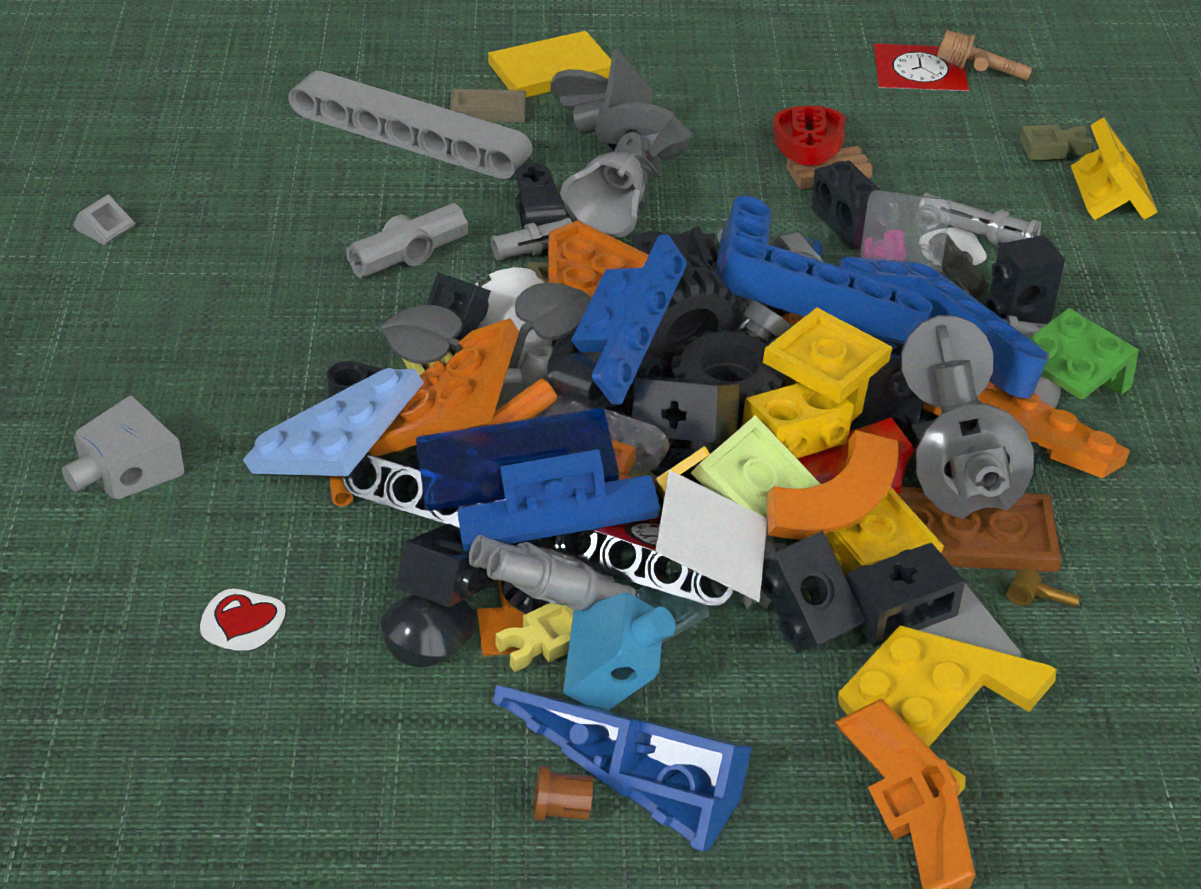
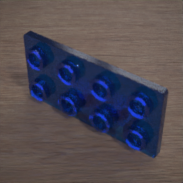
(466, 463)

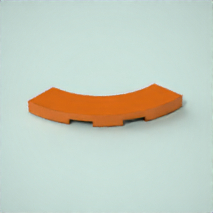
(843, 499)

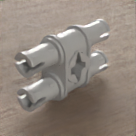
(544, 573)

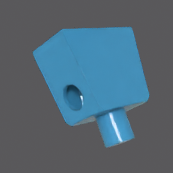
(615, 649)

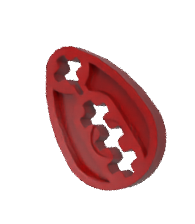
(813, 145)

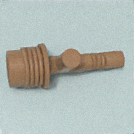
(958, 48)

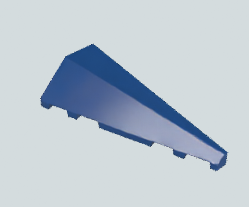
(669, 771)

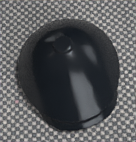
(425, 631)

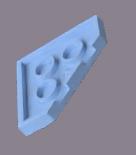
(336, 431)

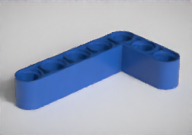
(802, 283)
(1015, 357)

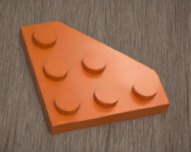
(582, 254)
(457, 393)

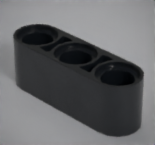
(574, 378)

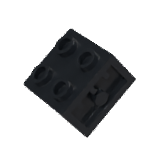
(890, 396)

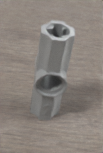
(407, 240)

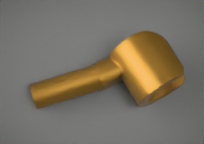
(1029, 584)

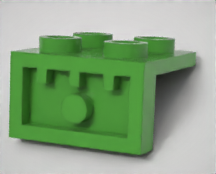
(1085, 356)

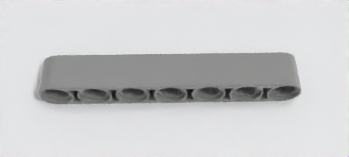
(411, 124)

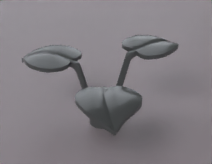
(428, 331)

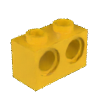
(801, 418)

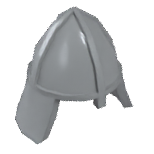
(606, 193)

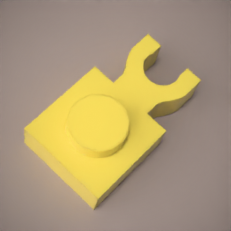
(543, 631)

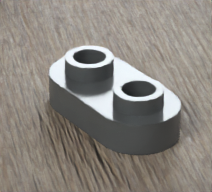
(765, 322)

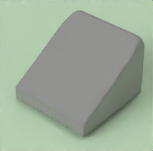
(103, 220)

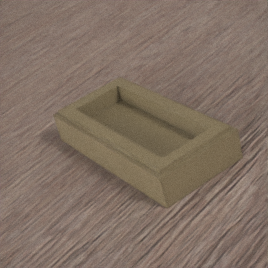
(490, 104)

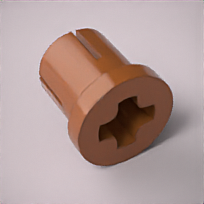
(562, 795)

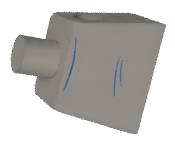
(124, 452)

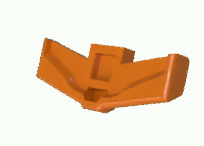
(914, 795)

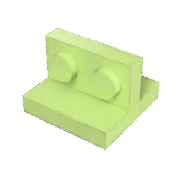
(750, 466)

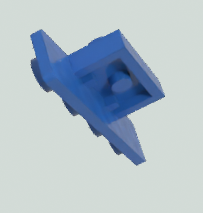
(626, 316)
(558, 499)

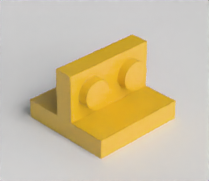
(1111, 176)
(828, 357)

